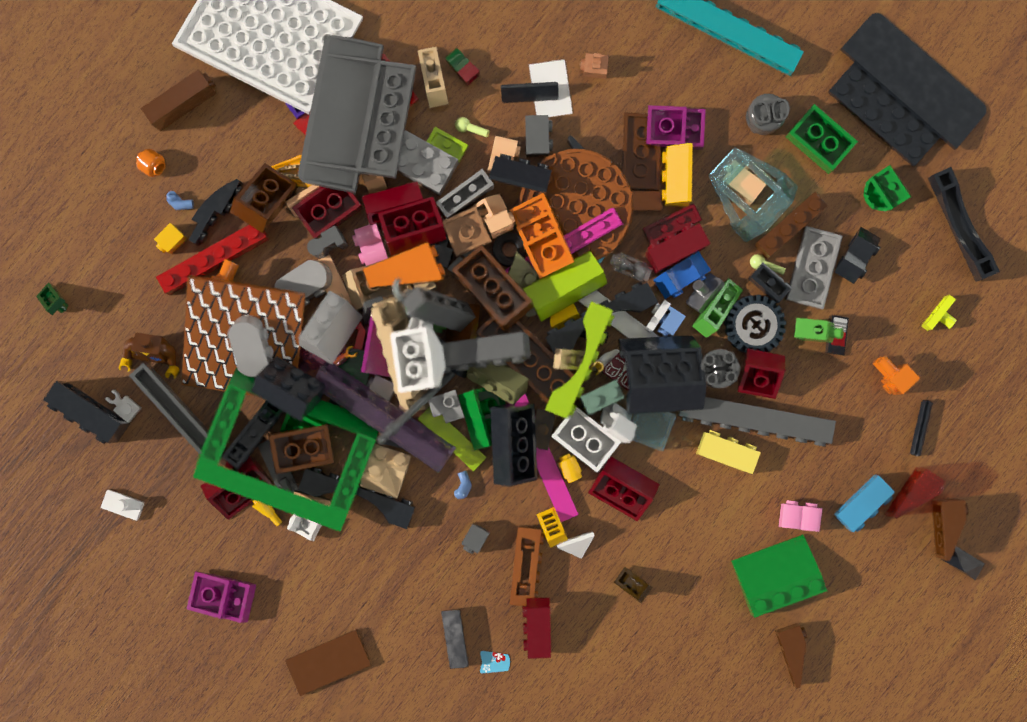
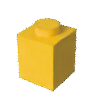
(170, 239)

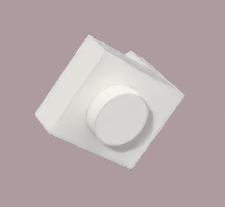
(304, 527)

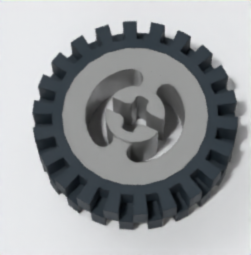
(768, 311)

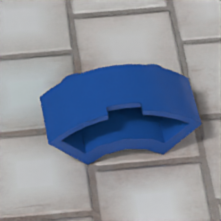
(681, 275)

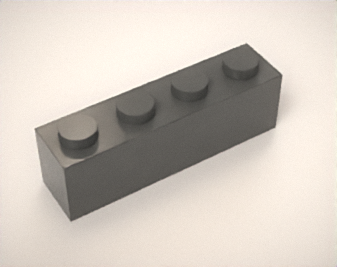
(438, 309)

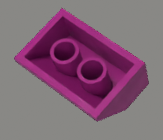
(374, 360)

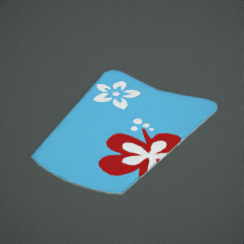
(494, 662)

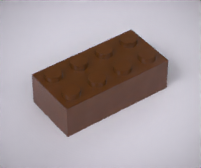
(493, 288)

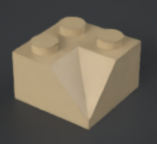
(385, 471)

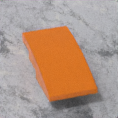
(542, 235)

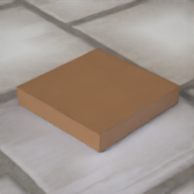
(466, 231)

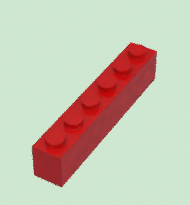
(211, 258)

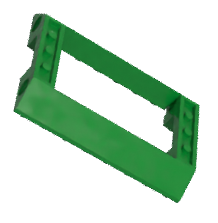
(214, 447)

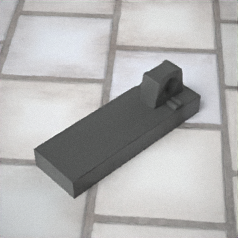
(282, 480)

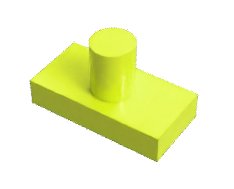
(940, 314)

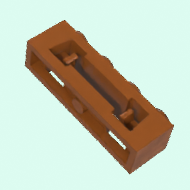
(529, 534)

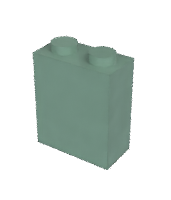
(601, 397)

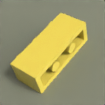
(728, 451)

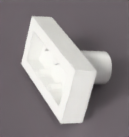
(122, 504)

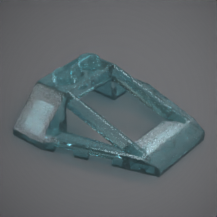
(770, 211)

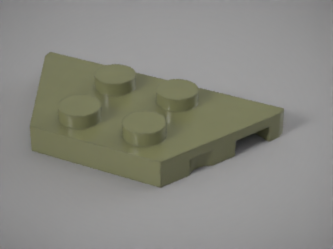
(523, 274)

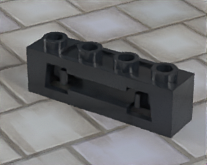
(251, 436)

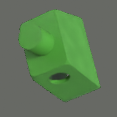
(811, 330)

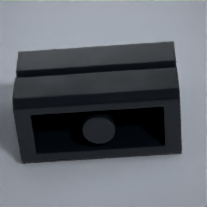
(769, 283)

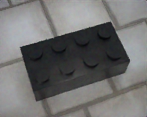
(86, 411)
(514, 444)

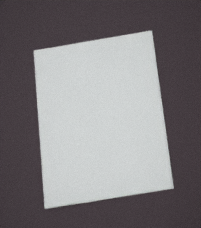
(552, 72)

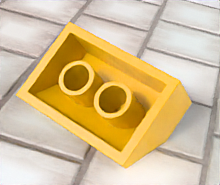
(677, 175)

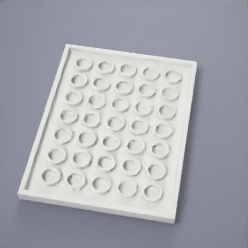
(266, 41)

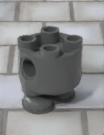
(767, 114)
(720, 368)

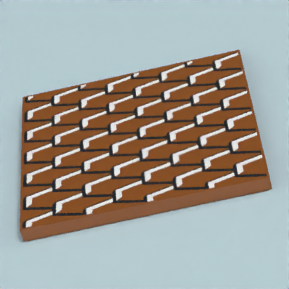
(212, 310)

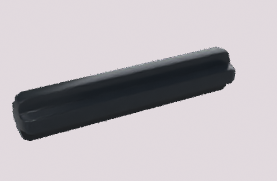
(921, 428)

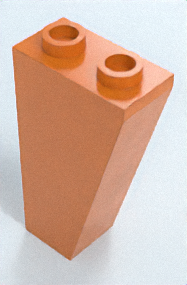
(411, 266)

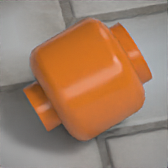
(150, 162)

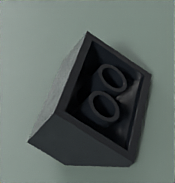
(520, 173)

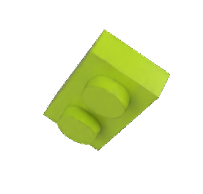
(447, 143)

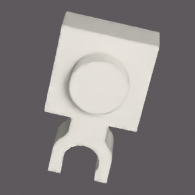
(658, 311)
(125, 407)

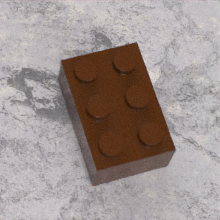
(263, 197)

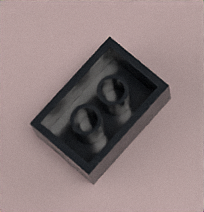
(288, 388)

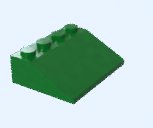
(778, 576)

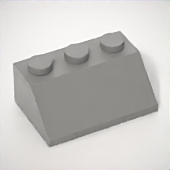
(330, 327)

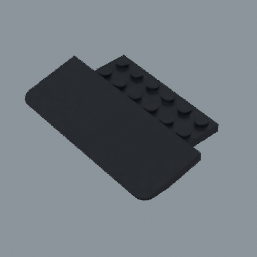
(904, 92)

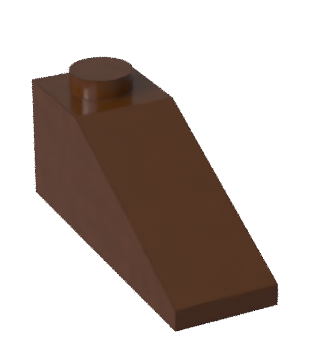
(793, 648)

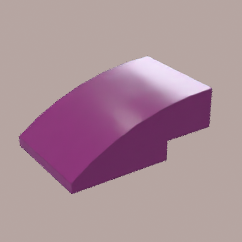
(675, 126)
(221, 597)

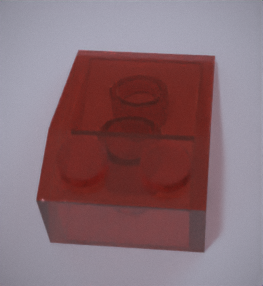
(916, 491)

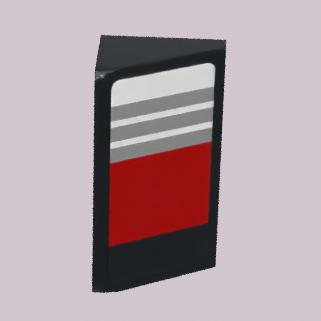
(838, 346)

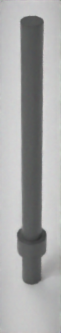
(394, 427)

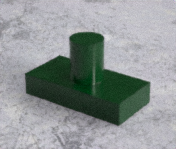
(52, 299)

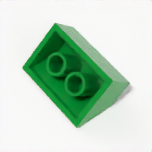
(477, 414)

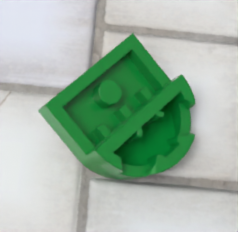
(885, 190)

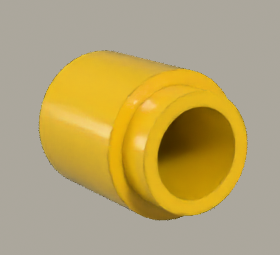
(569, 467)

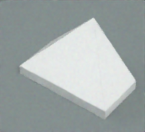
(577, 545)

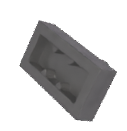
(704, 292)

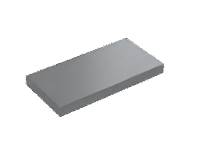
(814, 267)

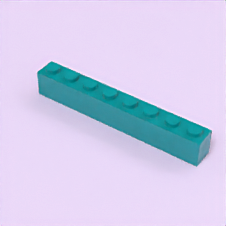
(735, 32)

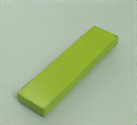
(448, 432)

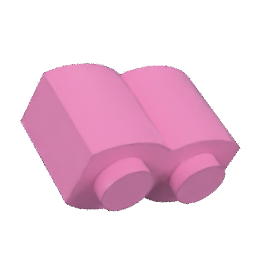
(370, 244)
(800, 517)

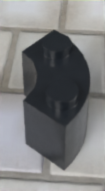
(858, 255)

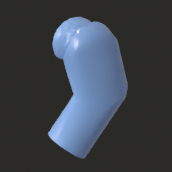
(177, 203)

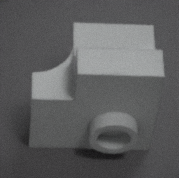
(447, 405)

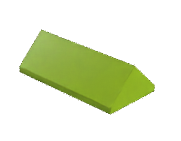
(566, 286)

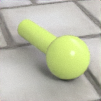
(463, 124)
(757, 259)

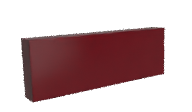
(672, 223)

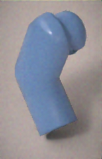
(465, 486)

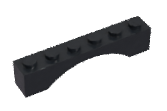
(973, 249)
(635, 300)
(395, 511)

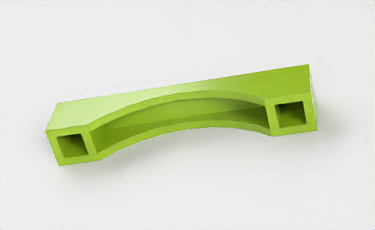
(595, 322)

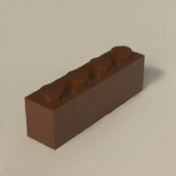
(790, 225)

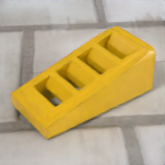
(558, 537)

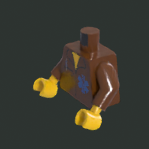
(151, 349)

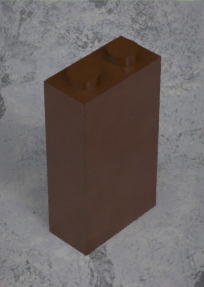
(179, 100)

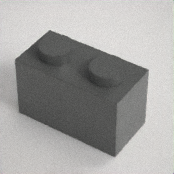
(537, 135)

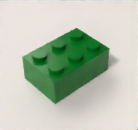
(821, 139)

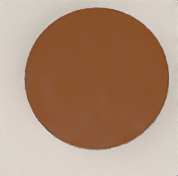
(583, 188)

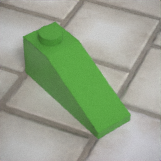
(718, 309)

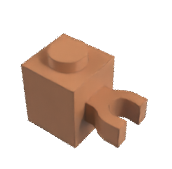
(595, 65)

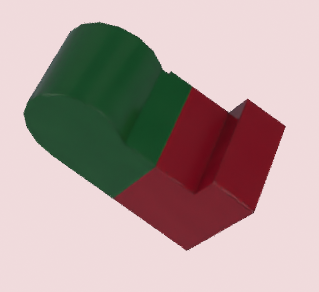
(462, 66)

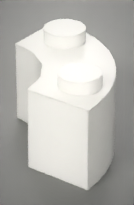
(618, 423)

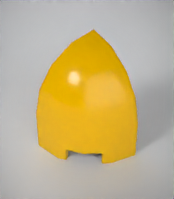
(558, 319)

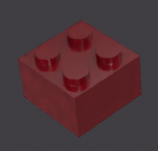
(761, 373)

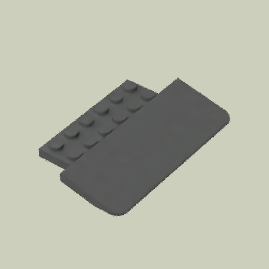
(355, 115)

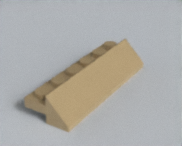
(392, 318)

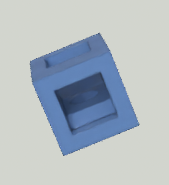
(670, 322)

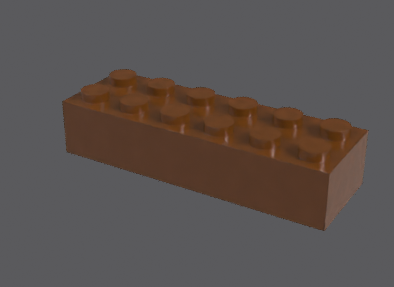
(538, 369)

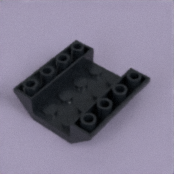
(663, 374)

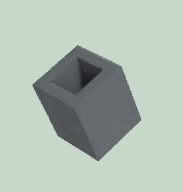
(475, 539)

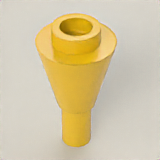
(267, 511)

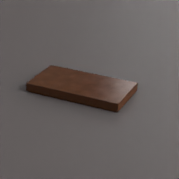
(639, 159)
(328, 662)

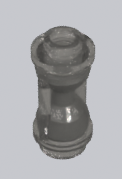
(640, 270)

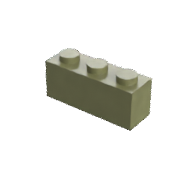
(500, 381)

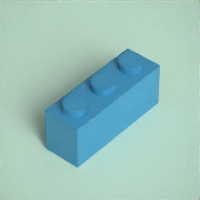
(864, 503)

